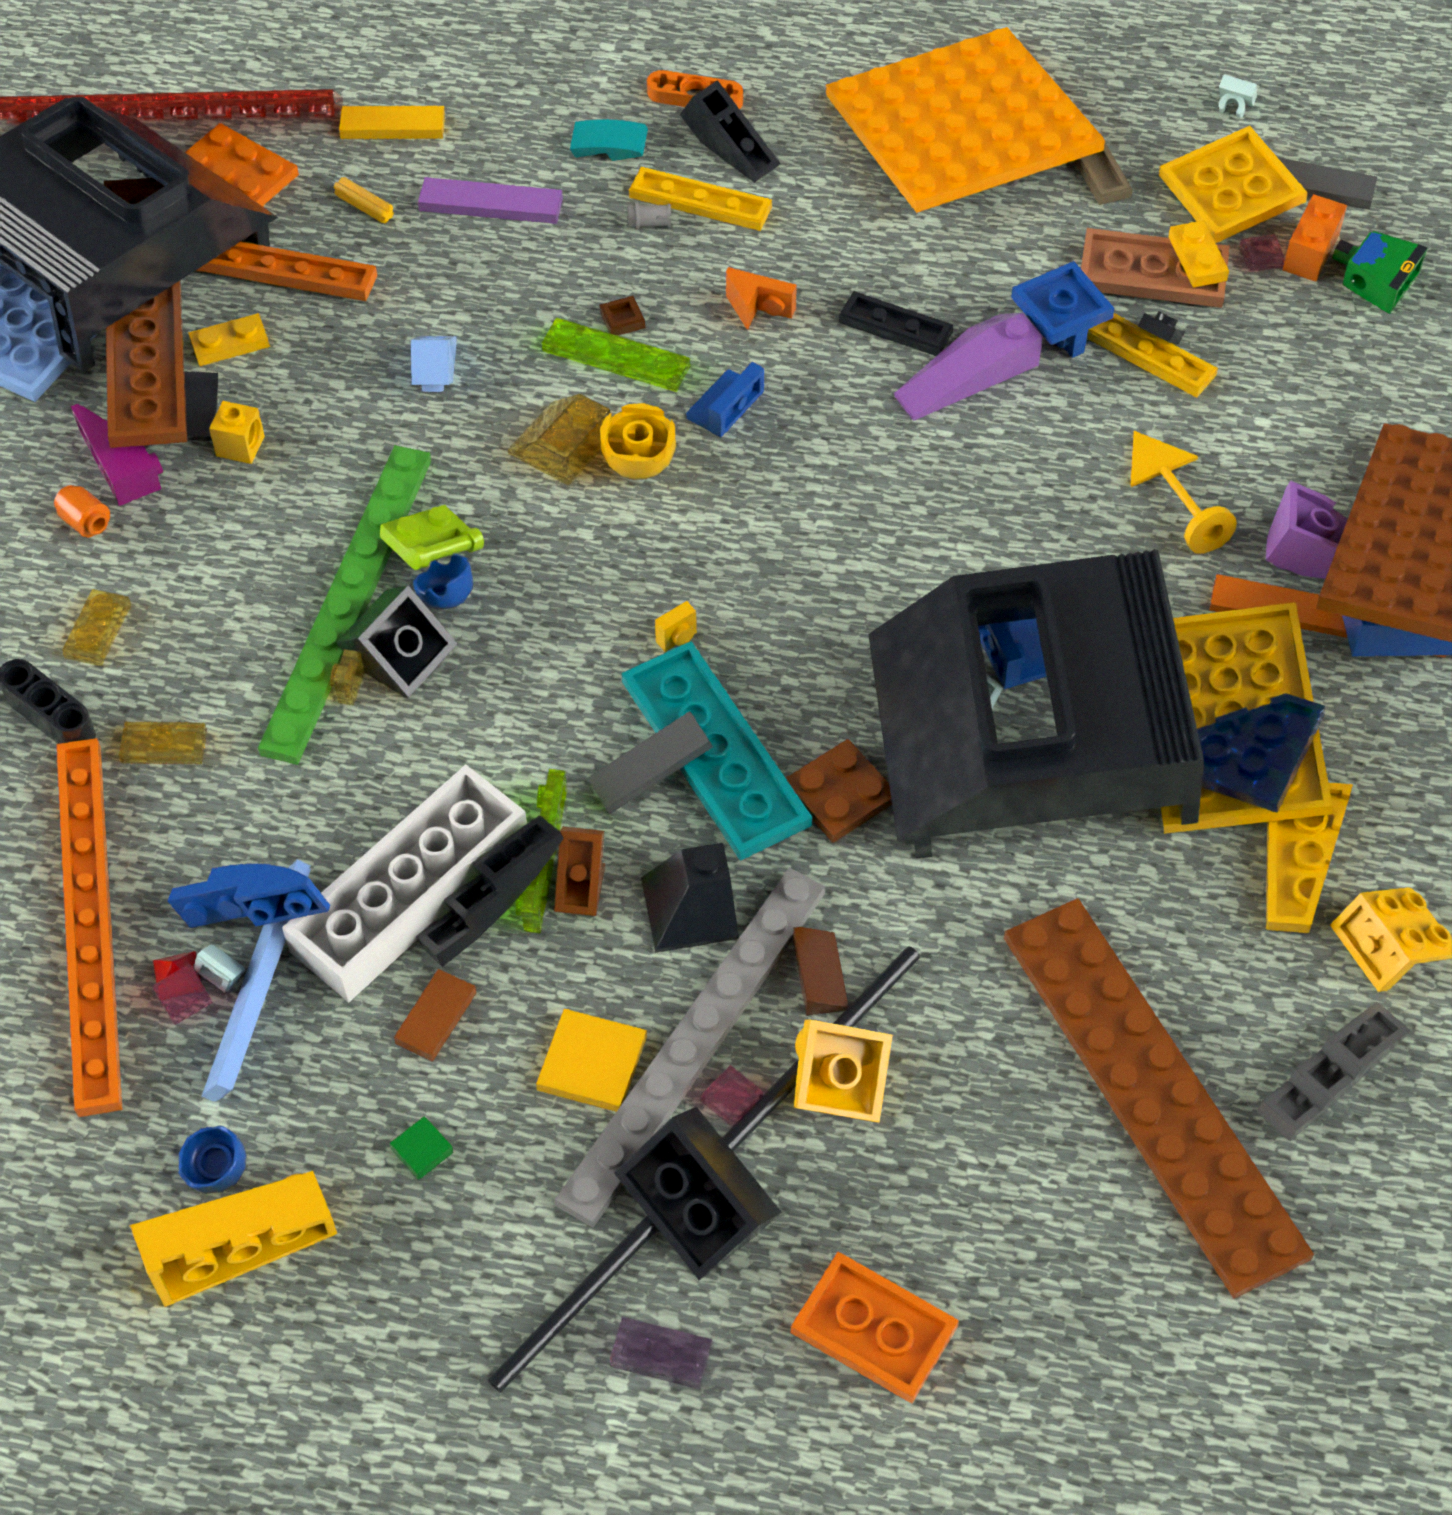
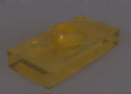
(163, 742)

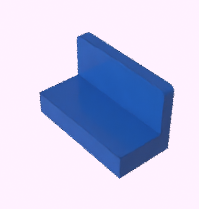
(728, 399)

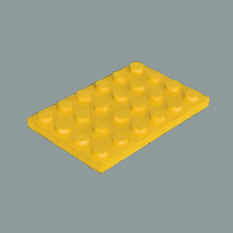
(1240, 663)

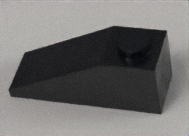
(728, 132)

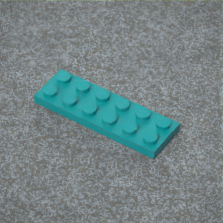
(737, 775)

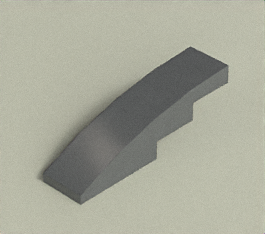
(1333, 1071)

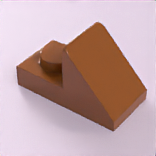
(579, 871)

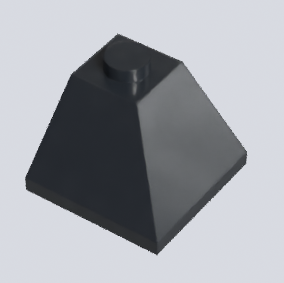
(691, 899)

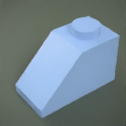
(433, 362)

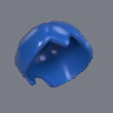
(445, 584)
(212, 1160)

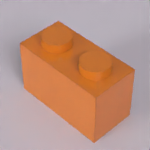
(1314, 237)

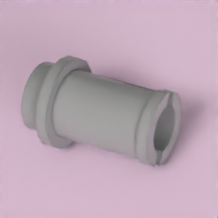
(648, 215)

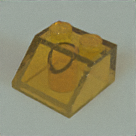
(563, 438)

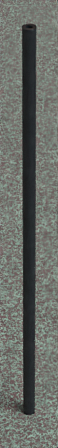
(646, 1228)

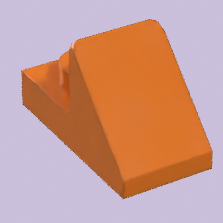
(755, 292)

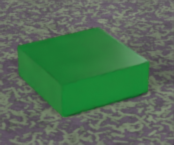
(421, 1147)

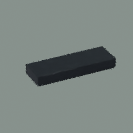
(896, 323)

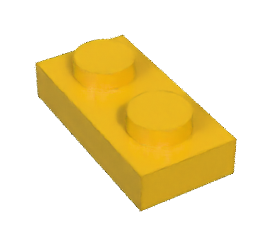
(1198, 253)
(228, 339)

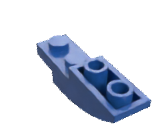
(252, 890)

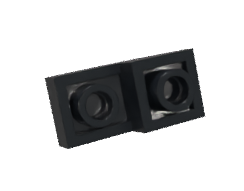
(201, 403)

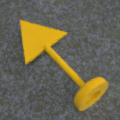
(1152, 458)

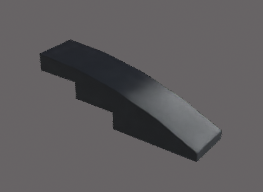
(500, 881)

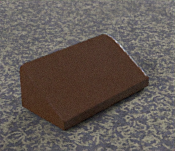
(819, 971)

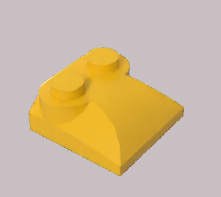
(841, 1070)

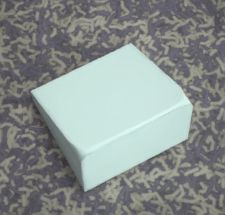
(218, 968)

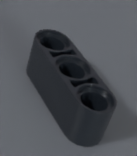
(45, 703)

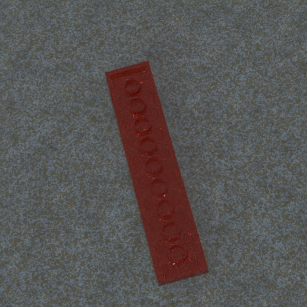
(188, 105)

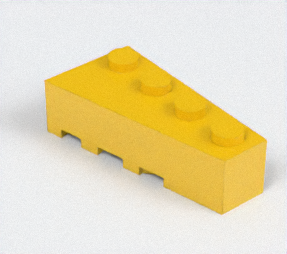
(231, 1235)

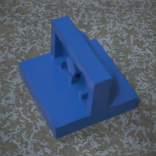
(1063, 306)

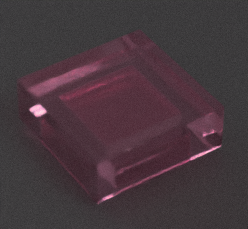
(1262, 253)
(181, 994)
(731, 1095)

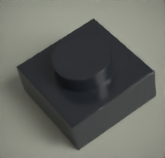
(1162, 326)

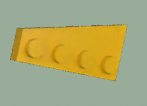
(1299, 862)

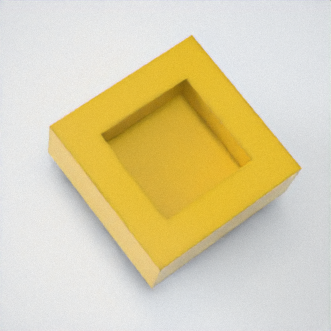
(676, 626)

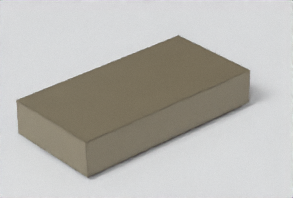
(1104, 177)

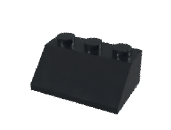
(697, 1192)

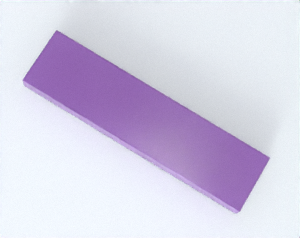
(490, 200)

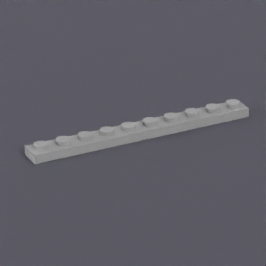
(690, 1046)

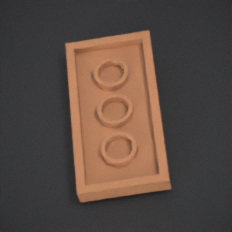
(1144, 268)

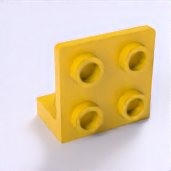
(1391, 934)

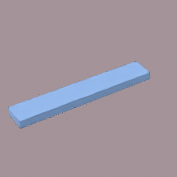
(248, 1006)

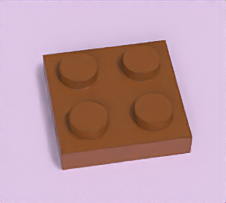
(841, 790)

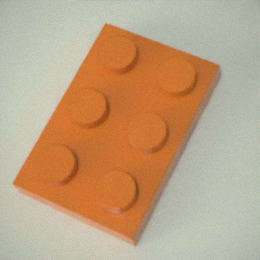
(243, 163)
(874, 1327)

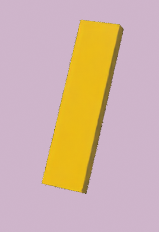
(700, 198)
(1153, 354)

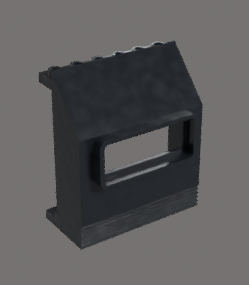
(90, 246)
(1112, 688)

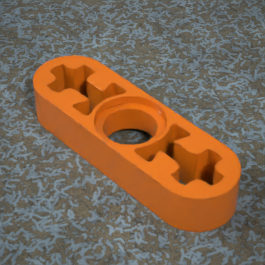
(671, 80)

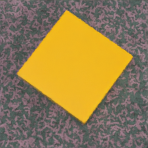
(591, 1060)

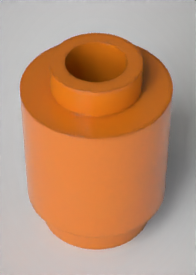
(82, 510)

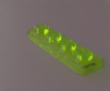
(616, 354)
(533, 900)

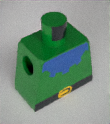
(1380, 267)

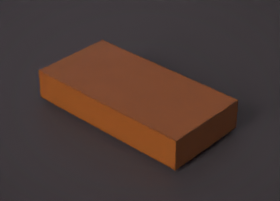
(435, 1015)

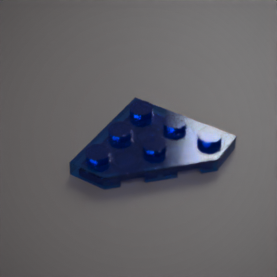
(1259, 750)

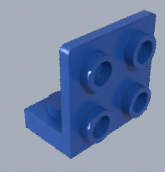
(1014, 651)

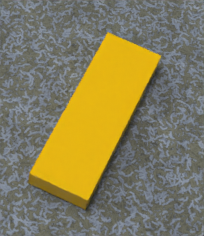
(392, 122)

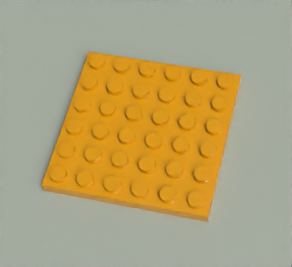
(963, 119)

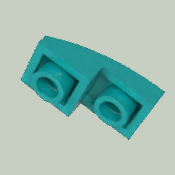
(615, 137)

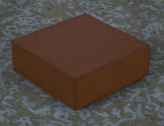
(622, 316)

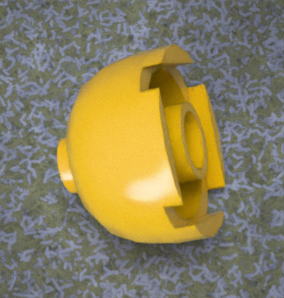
(638, 441)

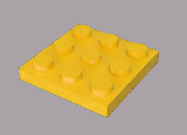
(1233, 183)

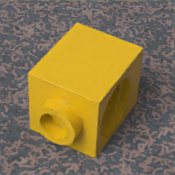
(236, 432)

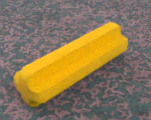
(363, 200)

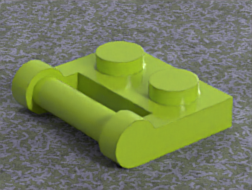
(430, 536)

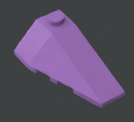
(973, 363)
(1304, 532)

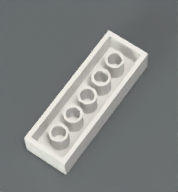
(402, 883)

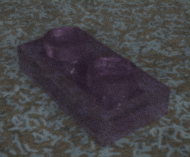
(661, 1353)

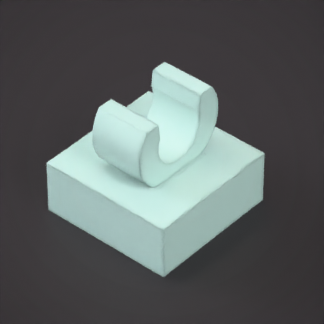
(1236, 91)

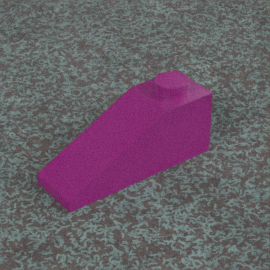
(127, 470)

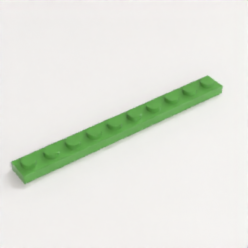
(343, 606)

